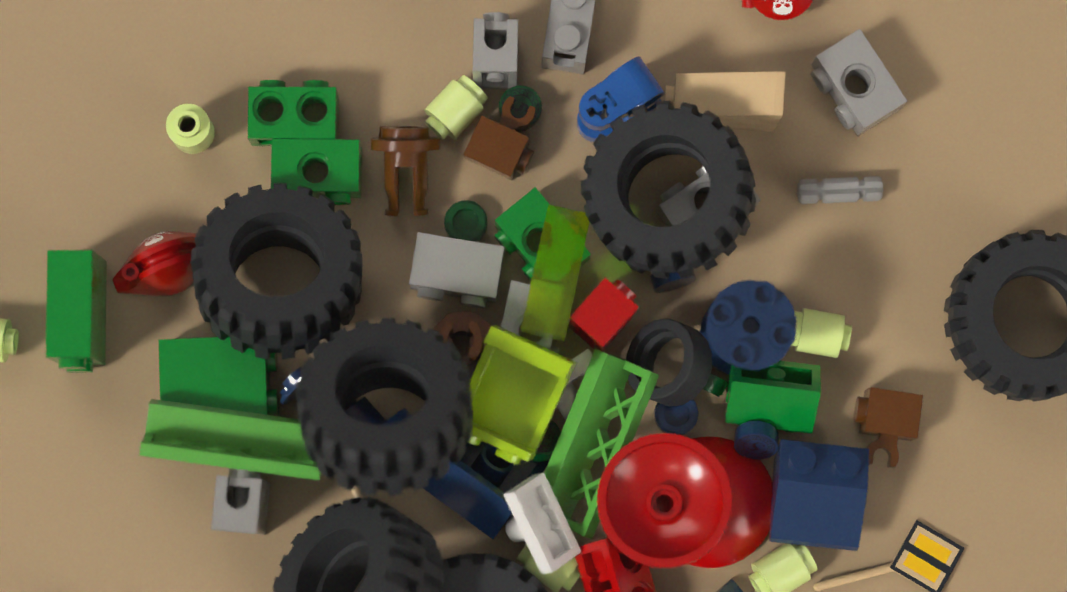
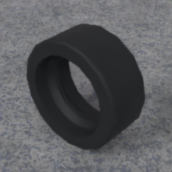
(696, 363)

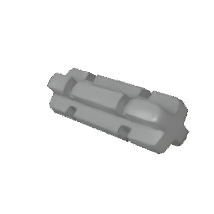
(839, 190)

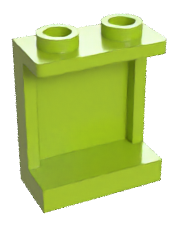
(516, 393)

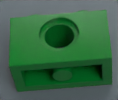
(342, 157)
(519, 223)

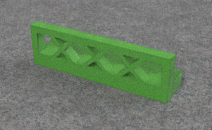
(586, 433)
(226, 439)

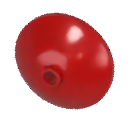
(668, 468)
(750, 505)

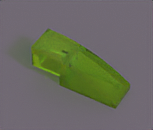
(555, 273)

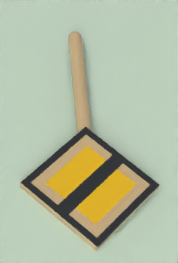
(923, 558)

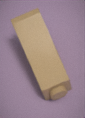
(737, 98)

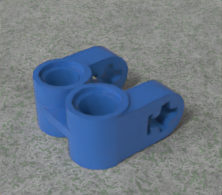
(619, 93)

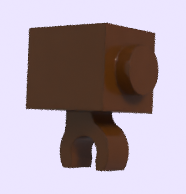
(500, 145)
(890, 417)

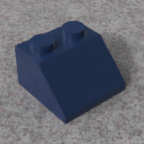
(478, 483)
(818, 494)

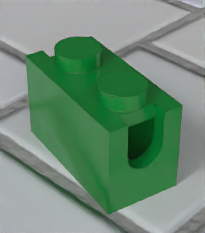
(779, 395)

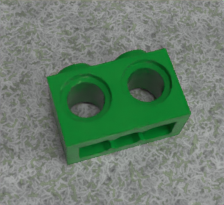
(292, 122)

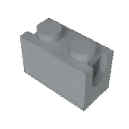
(568, 33)
(495, 51)
(456, 269)
(241, 502)

